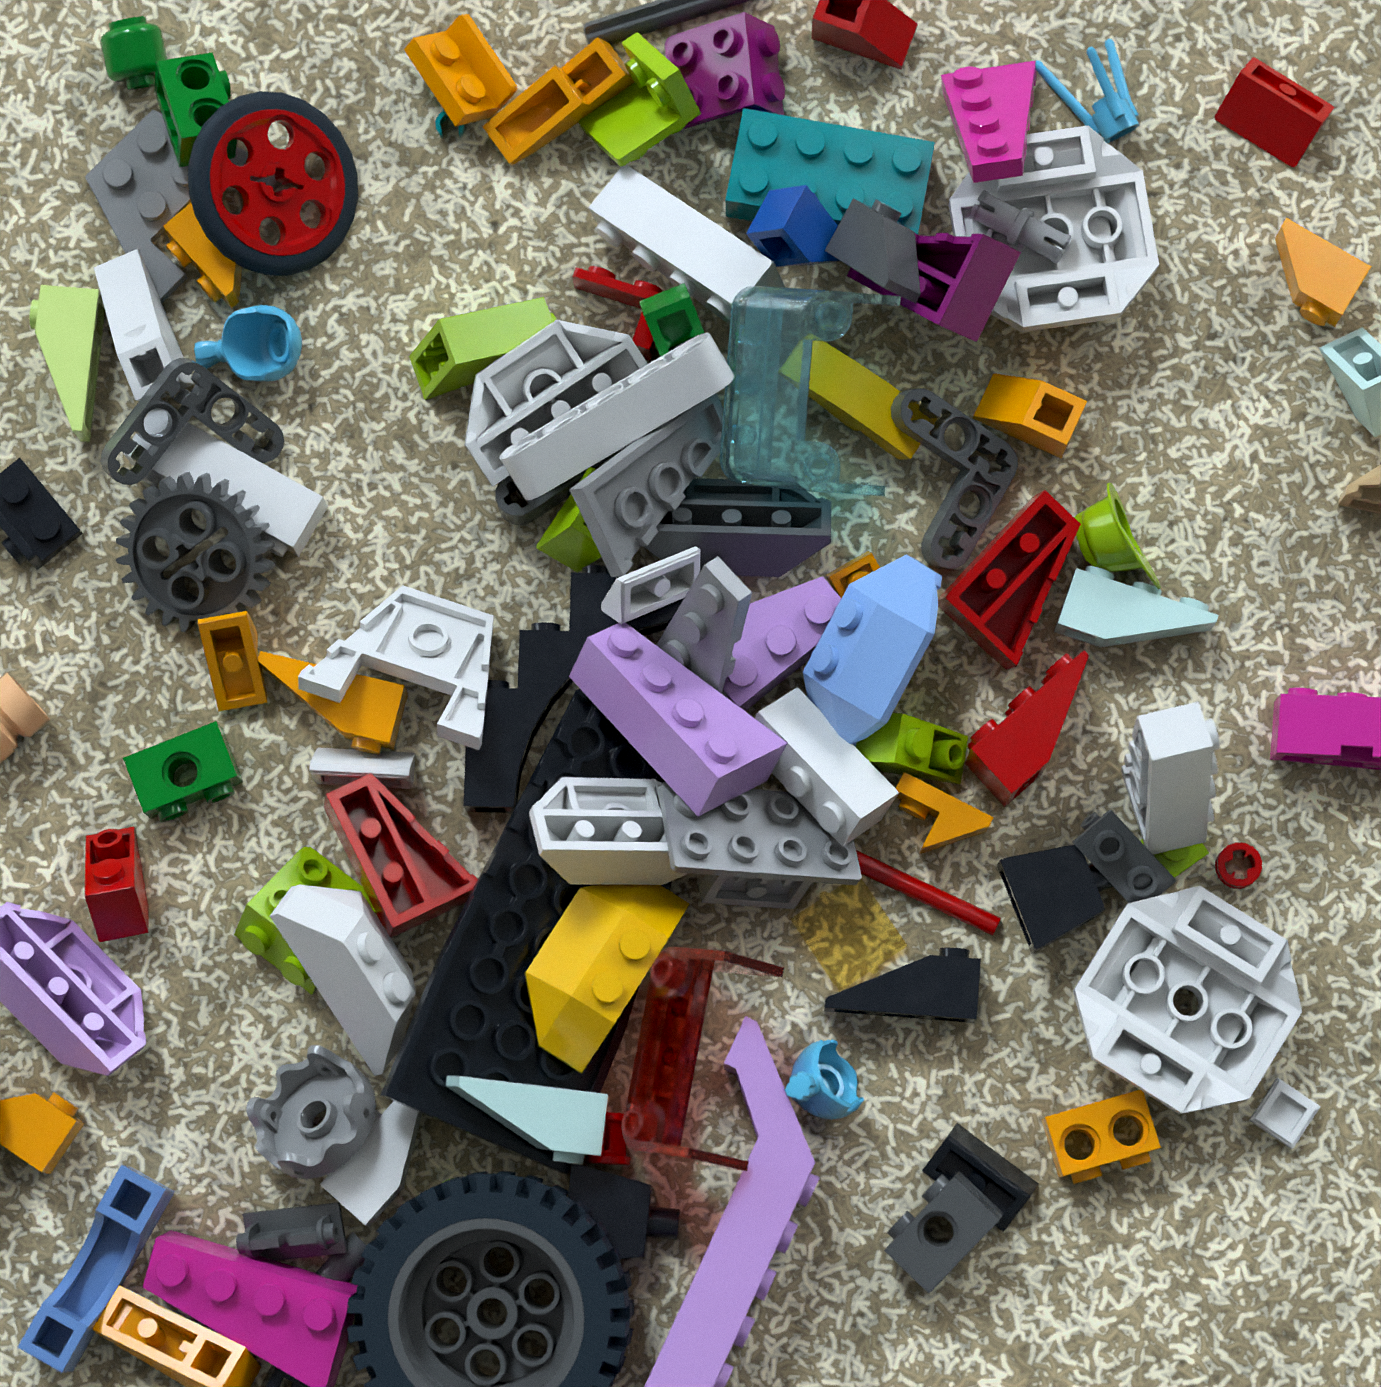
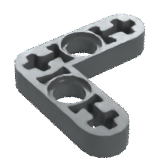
(193, 403)
(972, 476)

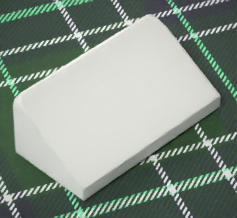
(652, 586)
(346, 765)

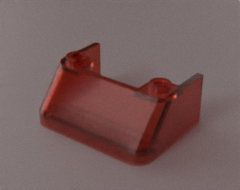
(670, 1049)

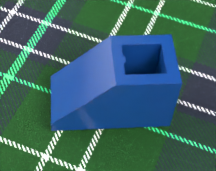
(793, 228)

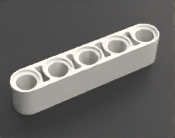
(617, 416)

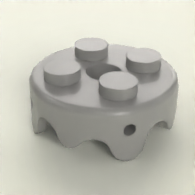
(301, 1093)

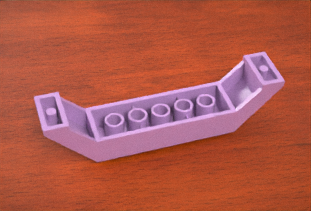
(749, 1229)

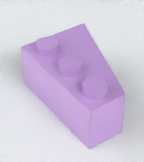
(778, 639)

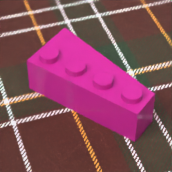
(260, 1303)

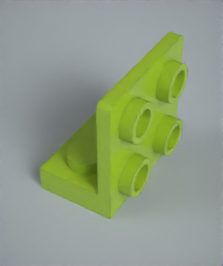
(644, 111)

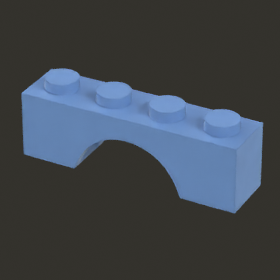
(108, 1254)

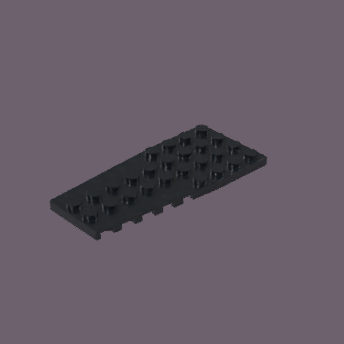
(477, 999)

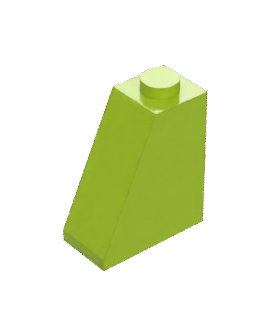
(471, 341)

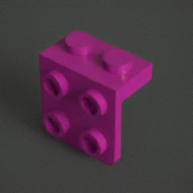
(729, 66)

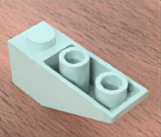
(1117, 613)

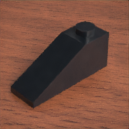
(927, 989)

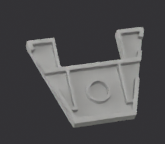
(144, 190)

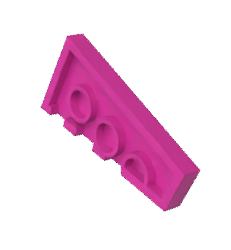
(991, 116)

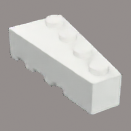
(1172, 776)

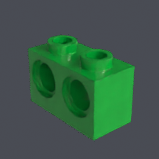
(188, 95)
(671, 318)

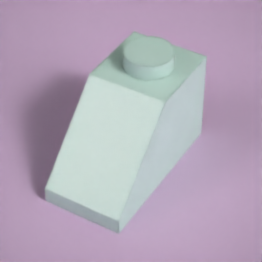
(1357, 370)

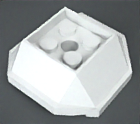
(1085, 192)
(1241, 989)

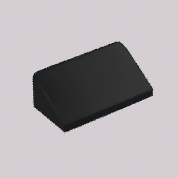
(986, 1169)

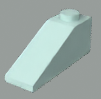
(544, 1116)

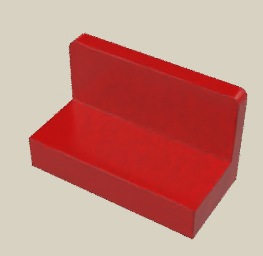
(1273, 112)

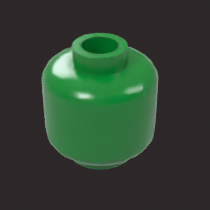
(132, 51)

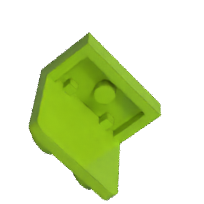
(259, 931)

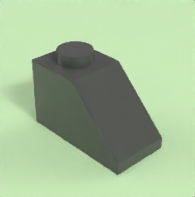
(878, 247)

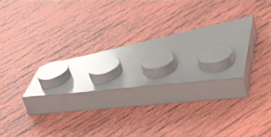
(709, 624)

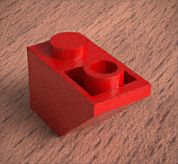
(865, 28)
(115, 884)

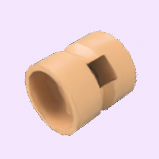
(17, 715)

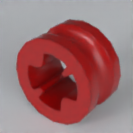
(1226, 856)

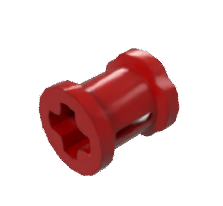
(613, 1143)

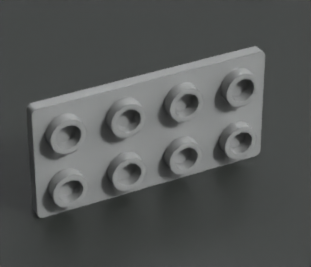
(754, 849)

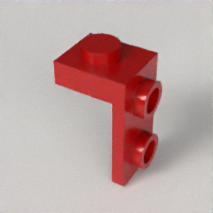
(604, 284)

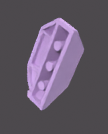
(68, 991)

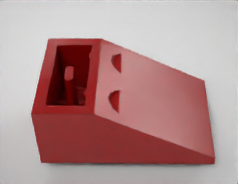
(1017, 750)

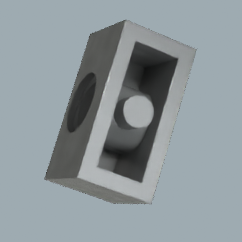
(930, 1259)

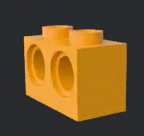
(1097, 1123)

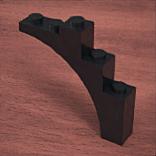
(543, 677)

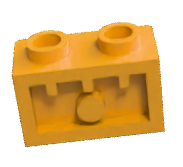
(462, 71)

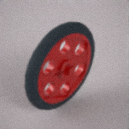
(213, 172)

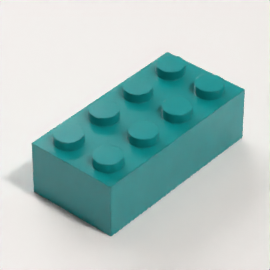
(831, 161)

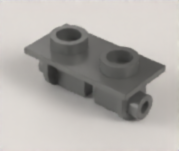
(1122, 858)
(293, 1232)

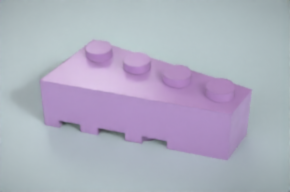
(675, 719)

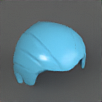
(256, 344)
(824, 1082)

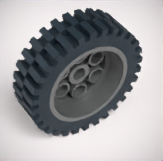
(458, 1226)

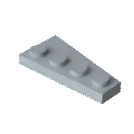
(645, 481)

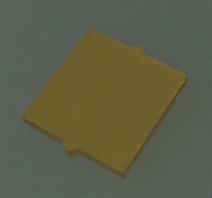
(848, 933)

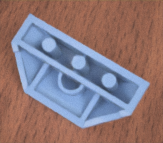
(873, 647)

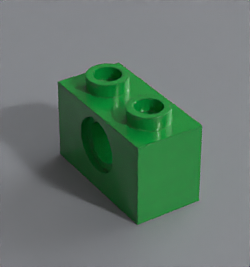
(154, 771)

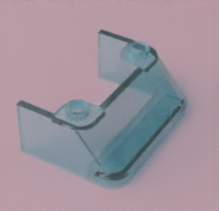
(770, 390)

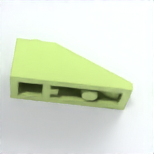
(70, 336)

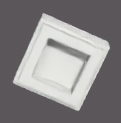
(1284, 1113)

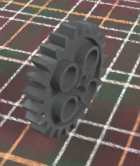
(169, 515)

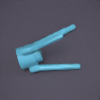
(1113, 113)

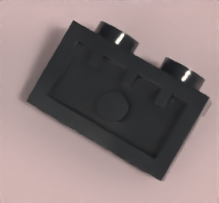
(32, 517)

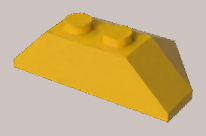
(597, 964)

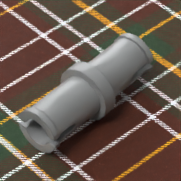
(1020, 227)

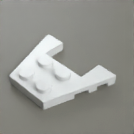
(422, 643)

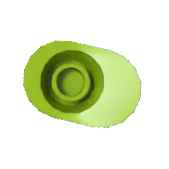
(1108, 539)

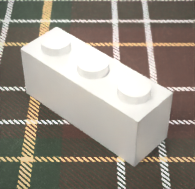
(826, 770)

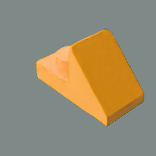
(232, 658)
(954, 817)

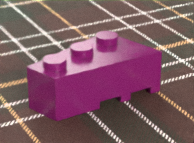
(957, 280)

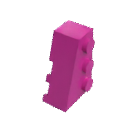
(1327, 729)

